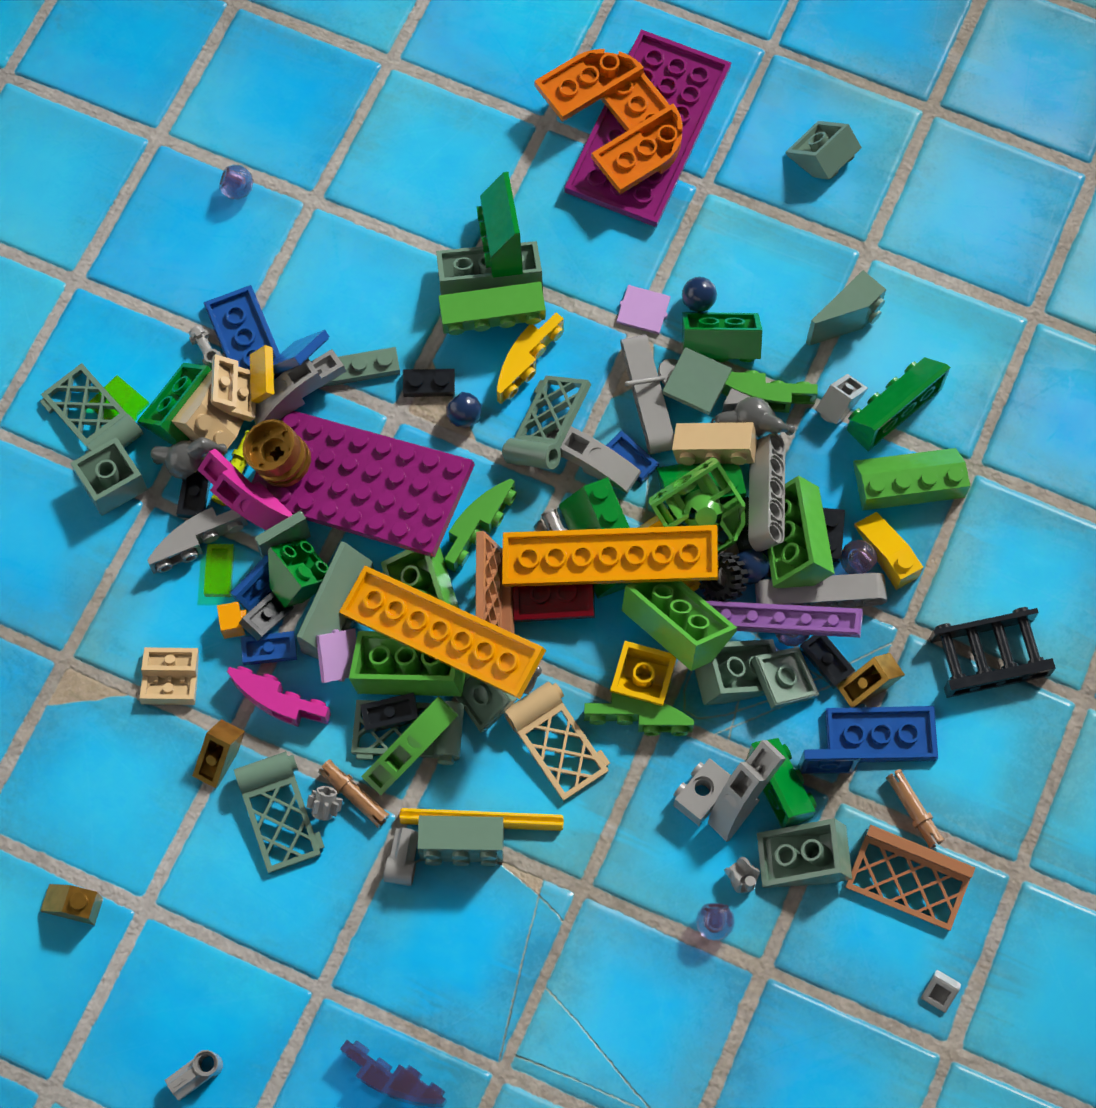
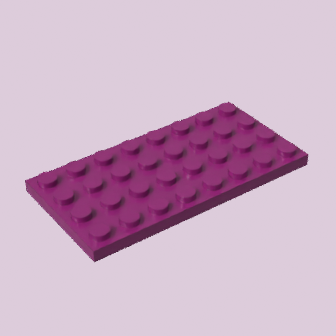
(683, 78)
(374, 484)

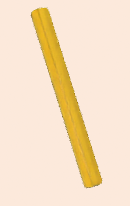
(511, 820)

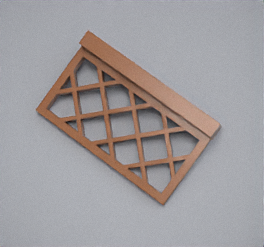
(493, 600)
(921, 855)

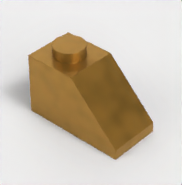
(871, 680)
(218, 752)
(72, 903)

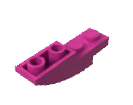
(242, 496)
(267, 695)

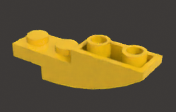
(521, 361)

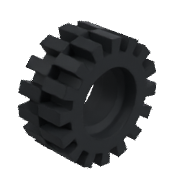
(734, 583)

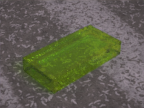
(219, 570)

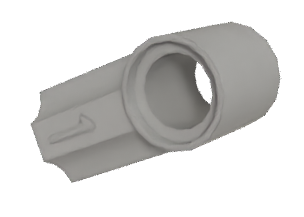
(401, 864)
(192, 1075)

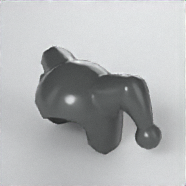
(756, 411)
(185, 456)

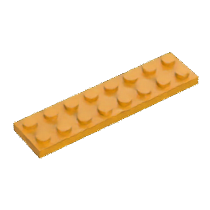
(610, 556)
(443, 632)

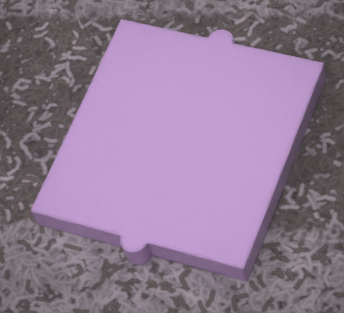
(643, 309)
(336, 654)

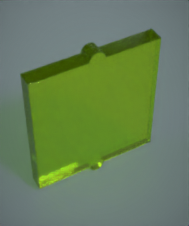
(125, 396)

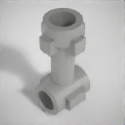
(198, 336)

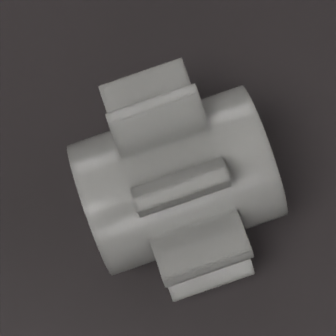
(324, 803)

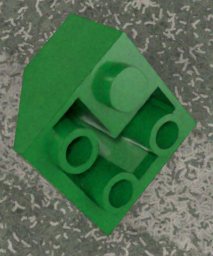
(295, 571)

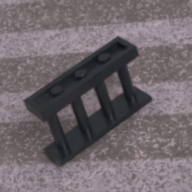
(986, 678)

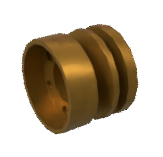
(276, 453)

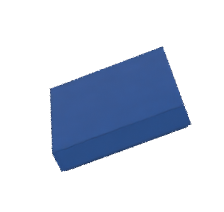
(299, 352)
(829, 761)

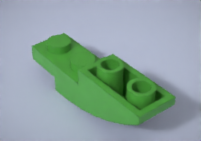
(776, 393)
(481, 514)
(650, 717)
(409, 745)

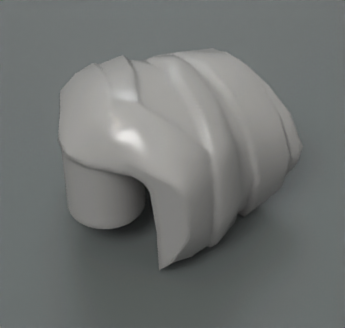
(742, 875)

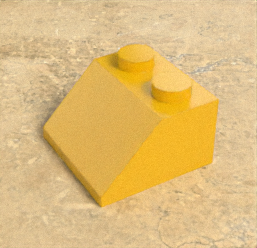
(643, 673)

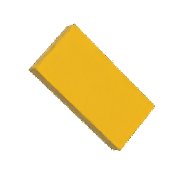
(261, 374)

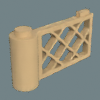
(535, 710)

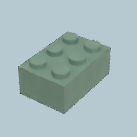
(461, 840)

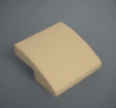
(231, 388)
(169, 676)

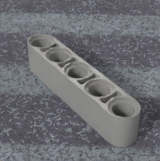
(648, 396)
(767, 494)
(835, 591)

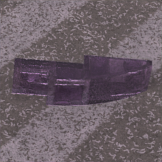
(401, 1085)

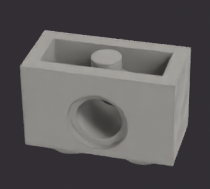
(697, 806)

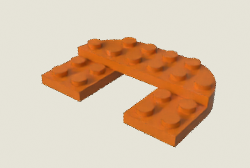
(649, 120)

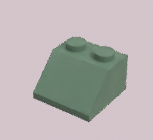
(824, 149)
(109, 476)

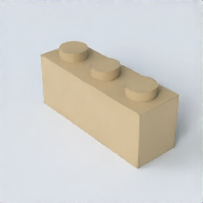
(724, 441)

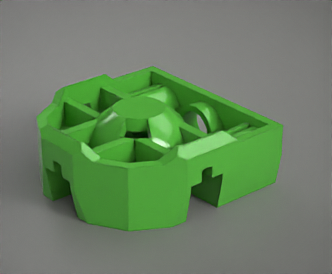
(704, 500)

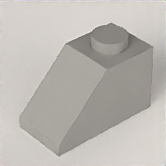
(840, 399)

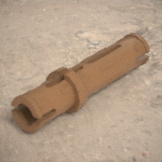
(345, 785)
(921, 819)

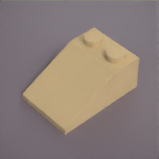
(202, 419)

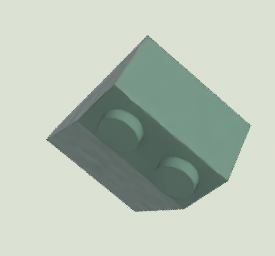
(849, 310)
(732, 674)
(805, 854)

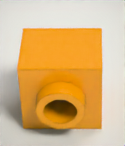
(229, 619)

